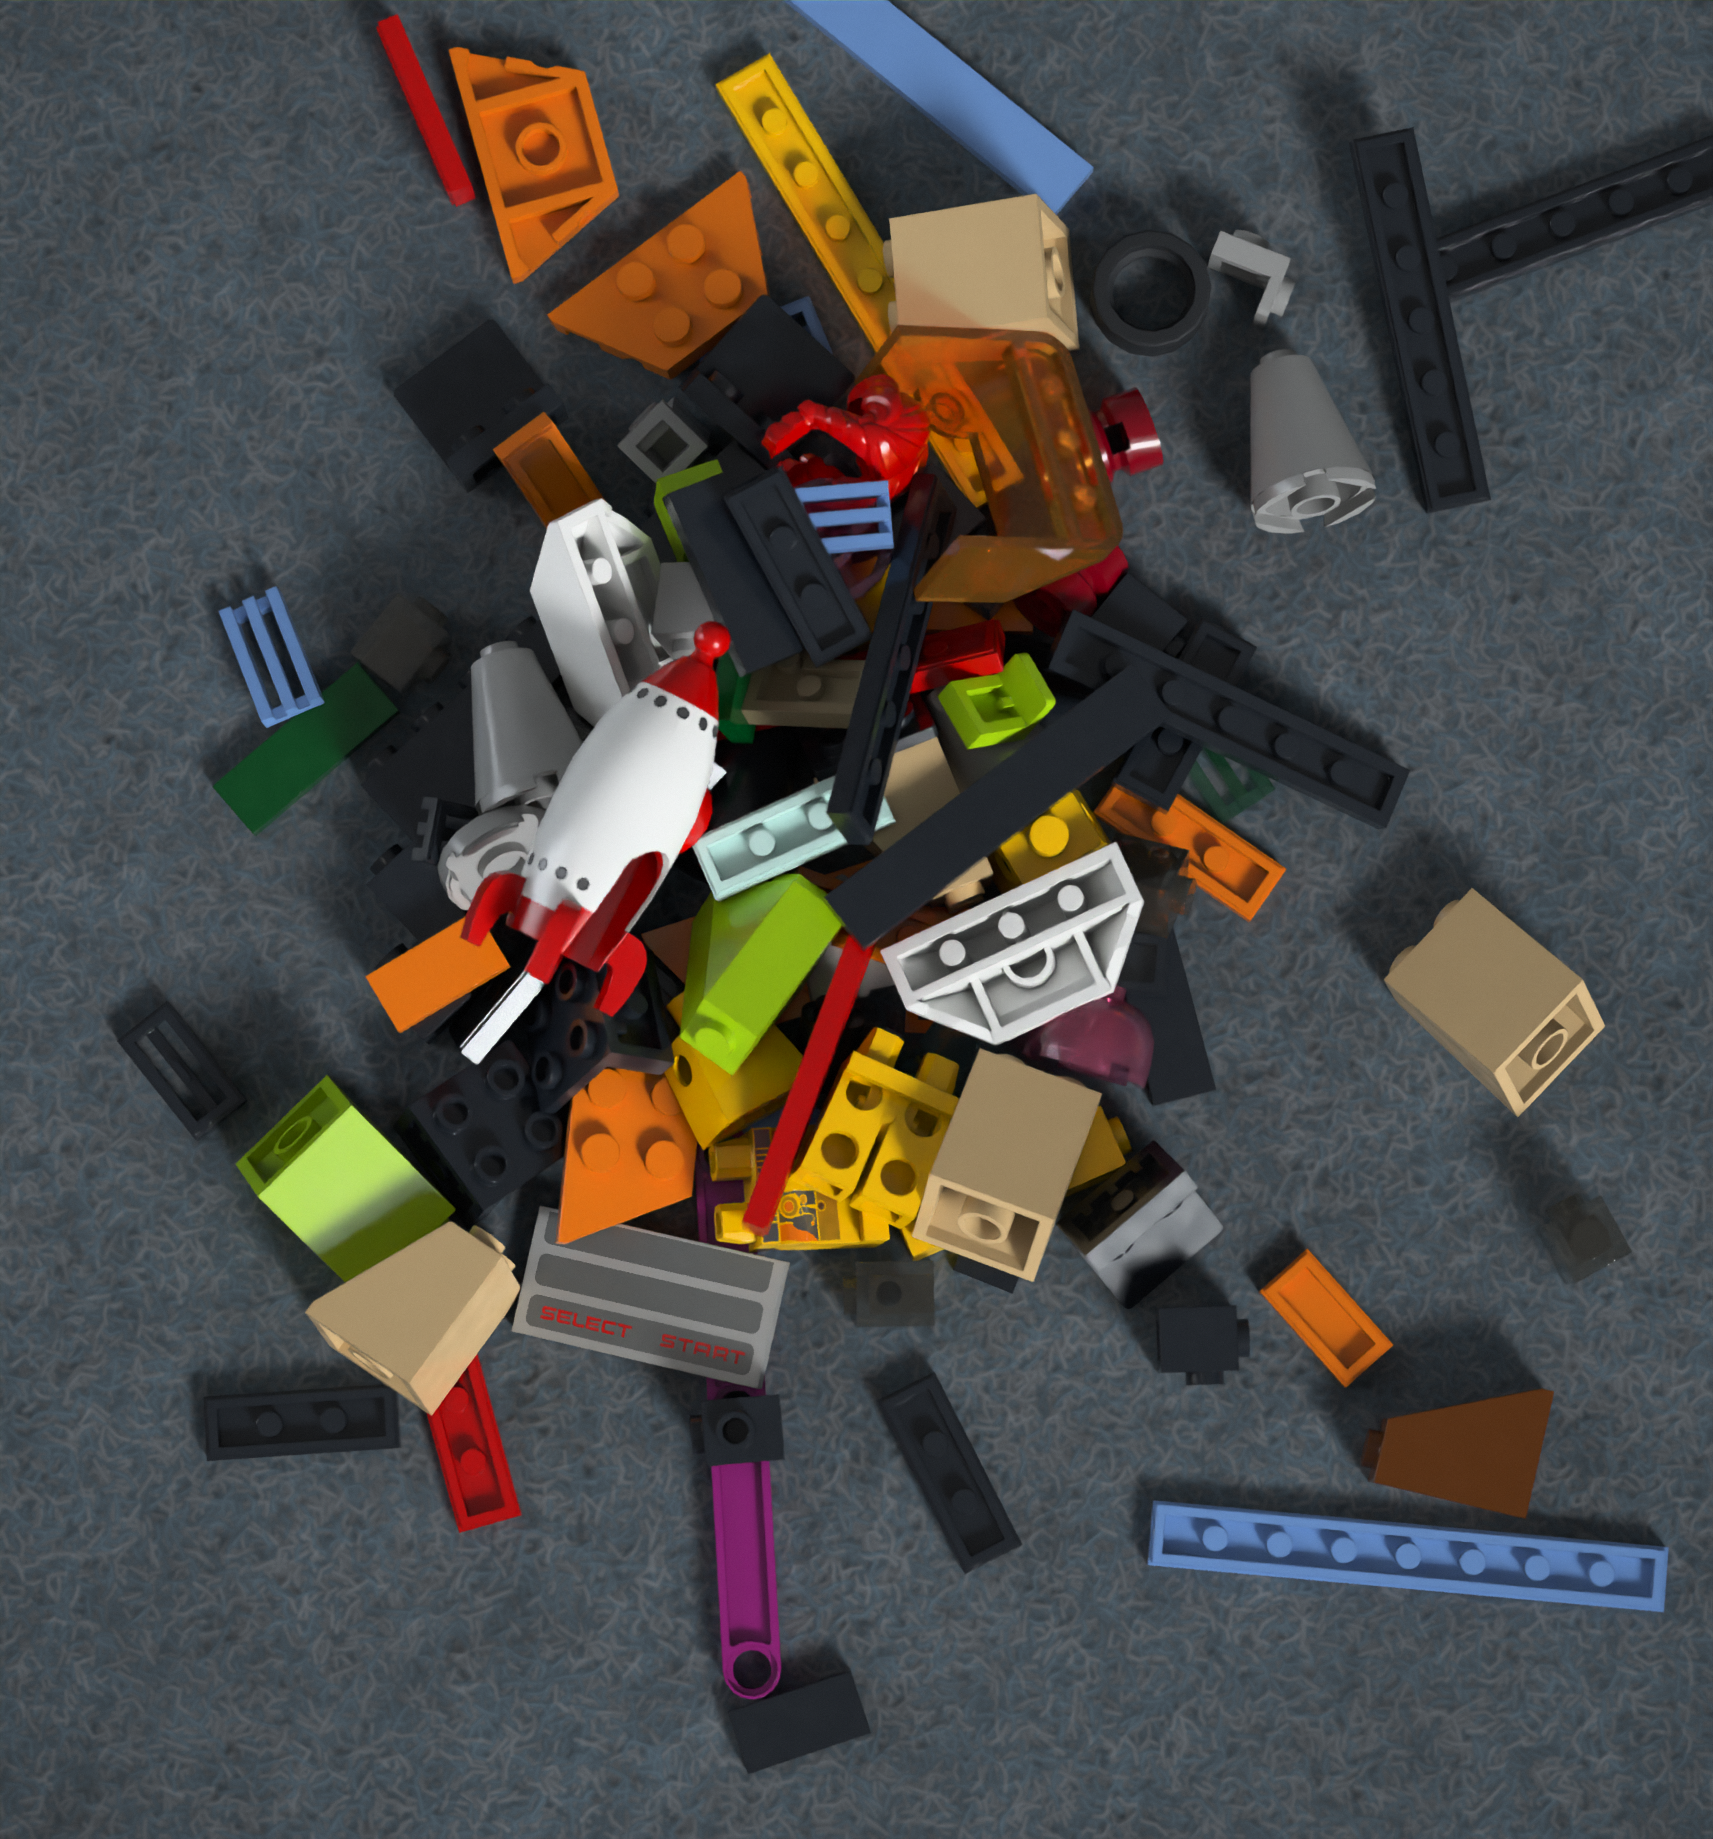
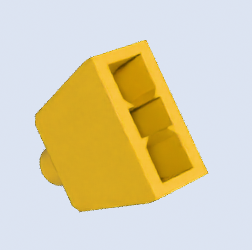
(1048, 843)
(727, 1103)

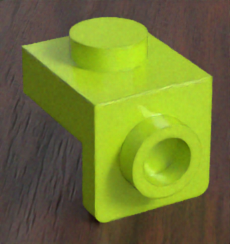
(998, 705)

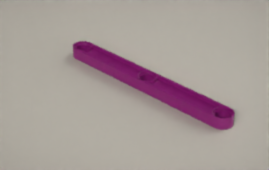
(740, 1502)

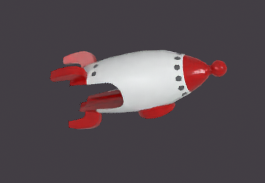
(615, 827)

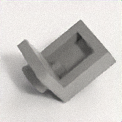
(1250, 260)

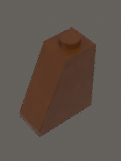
(1464, 1452)

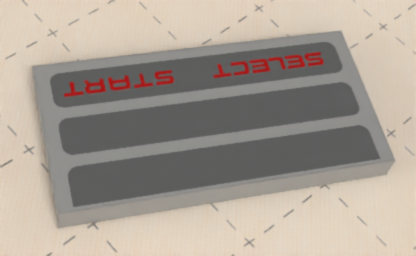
(653, 1299)

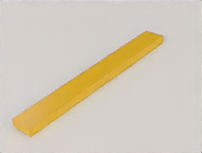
(829, 221)

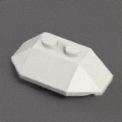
(598, 605)
(1023, 951)

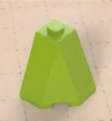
(751, 963)

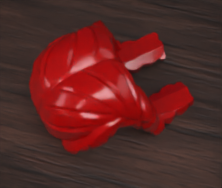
(880, 426)

